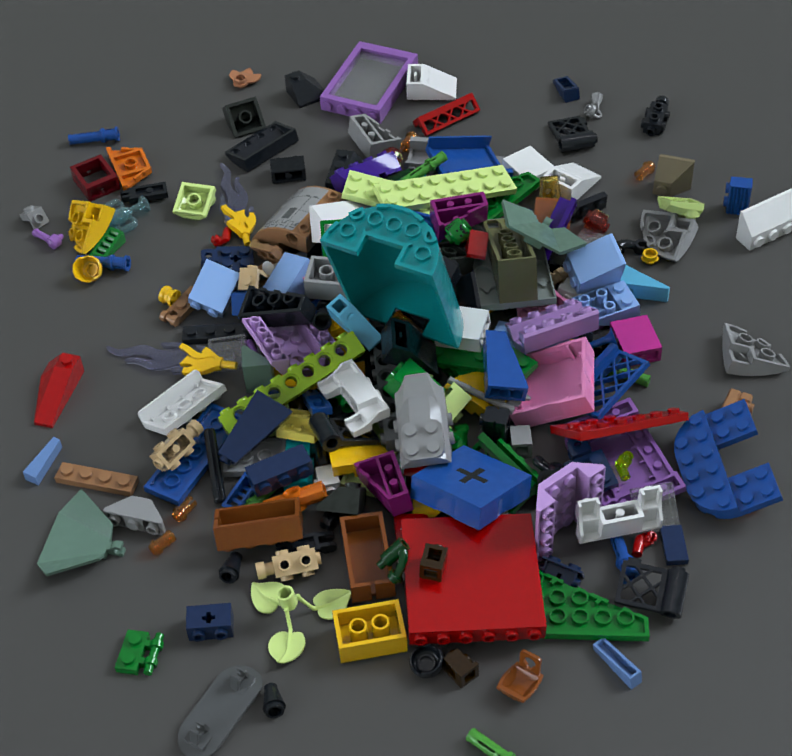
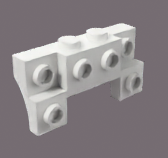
(359, 394)
(620, 518)

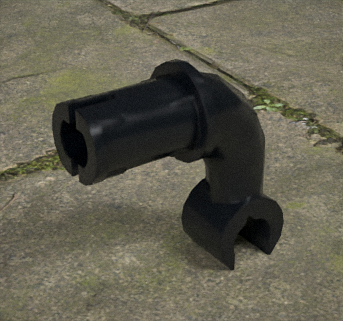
(638, 245)

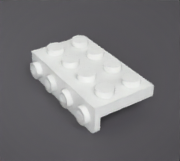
(180, 403)

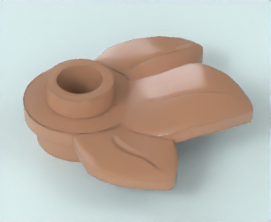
(243, 78)

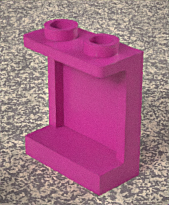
(637, 338)

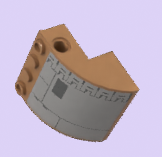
(291, 223)

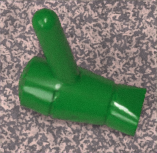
(460, 435)

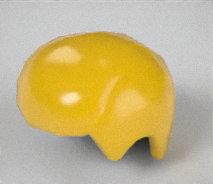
(87, 269)

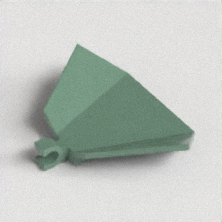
(540, 234)
(78, 537)

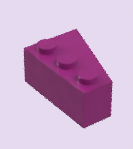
(471, 207)
(385, 481)

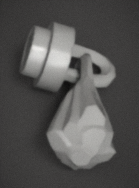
(590, 109)

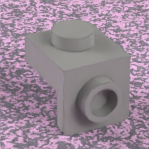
(35, 216)

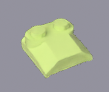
(194, 201)
(683, 207)

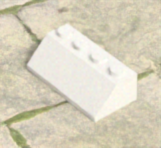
(329, 211)
(765, 221)

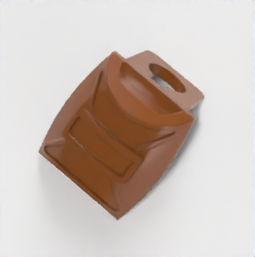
(521, 680)

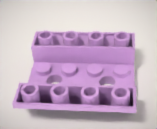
(552, 325)
(288, 344)
(558, 500)

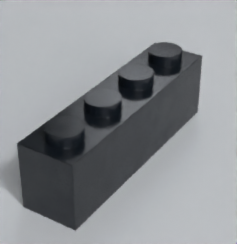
(277, 308)

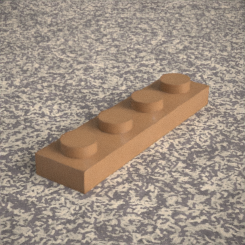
(96, 479)

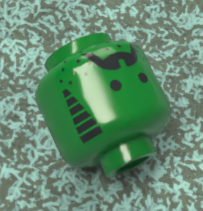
(457, 231)

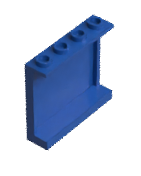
(463, 153)

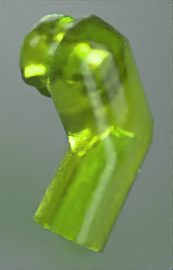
(622, 465)

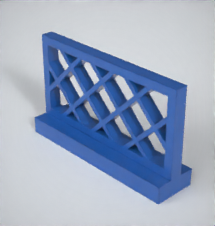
(608, 362)

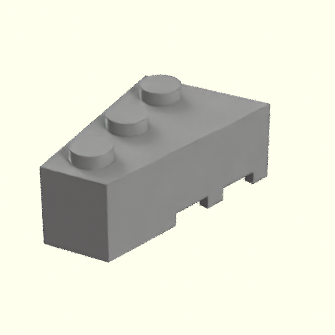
(370, 137)

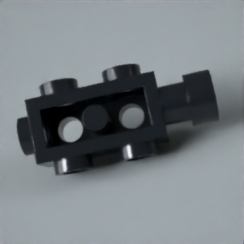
(656, 116)

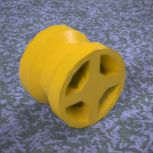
(168, 295)

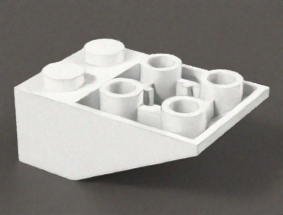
(429, 83)
(573, 179)

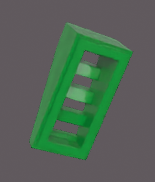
(111, 235)

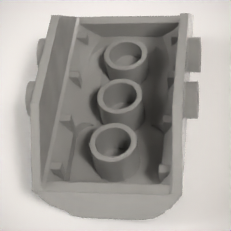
(422, 422)

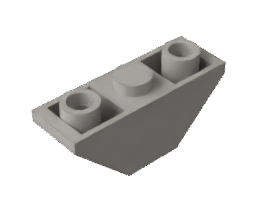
(136, 514)

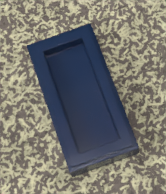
(674, 545)

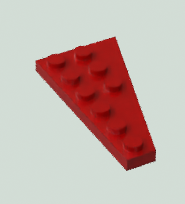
(615, 425)

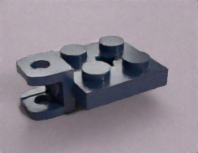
(226, 255)
(583, 454)

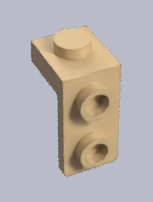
(250, 276)

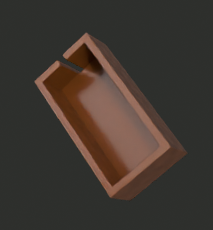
(258, 524)
(363, 544)

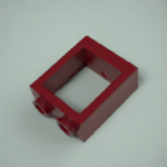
(93, 190)

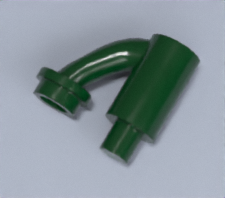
(396, 551)

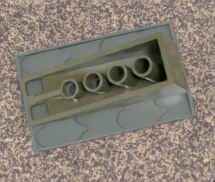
(512, 271)

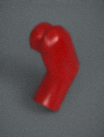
(225, 238)
(642, 541)

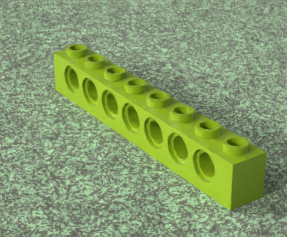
(348, 341)

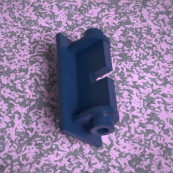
(569, 573)

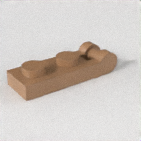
(267, 251)
(178, 310)

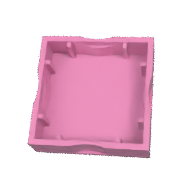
(559, 385)

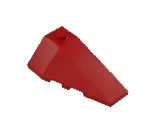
(57, 387)

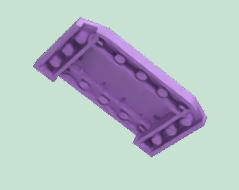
(648, 463)

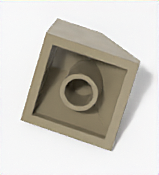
(673, 175)

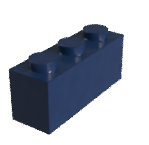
(279, 470)

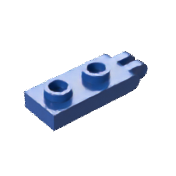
(316, 402)

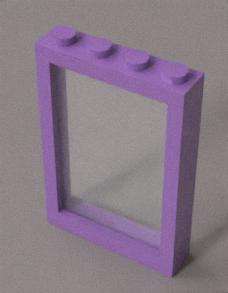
(368, 81)

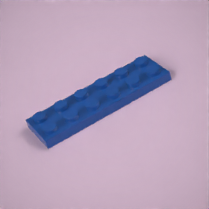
(177, 484)

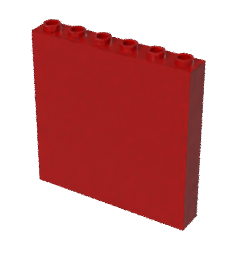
(486, 586)

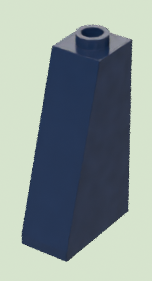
(255, 424)

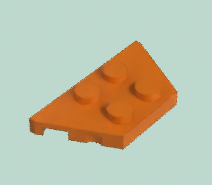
(129, 165)

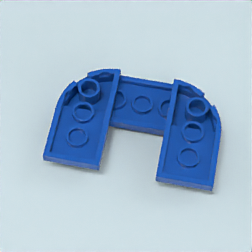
(704, 472)

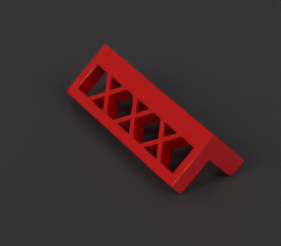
(443, 110)

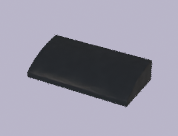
(262, 145)

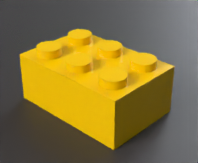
(370, 631)

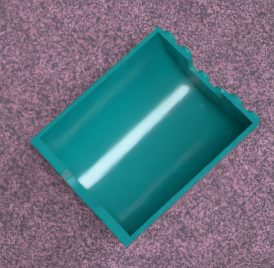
(393, 262)

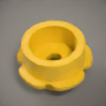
(650, 256)

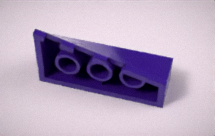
(382, 166)

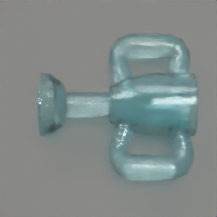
(123, 214)

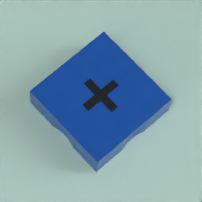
(471, 487)

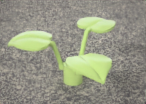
(267, 596)

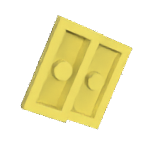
(297, 427)

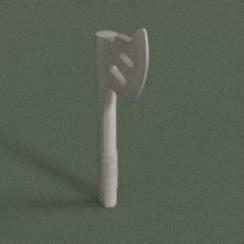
(496, 402)

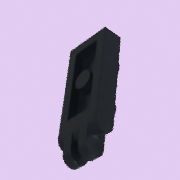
(150, 191)

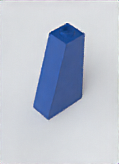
(501, 369)

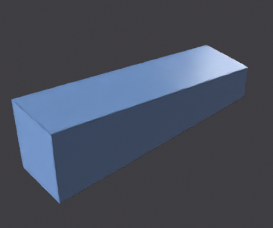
(41, 463)
(618, 663)

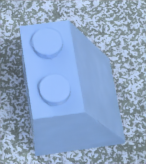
(595, 265)
(288, 274)
(213, 288)

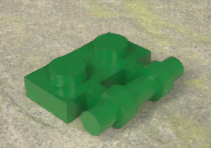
(133, 650)

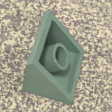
(256, 369)

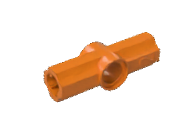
(307, 495)

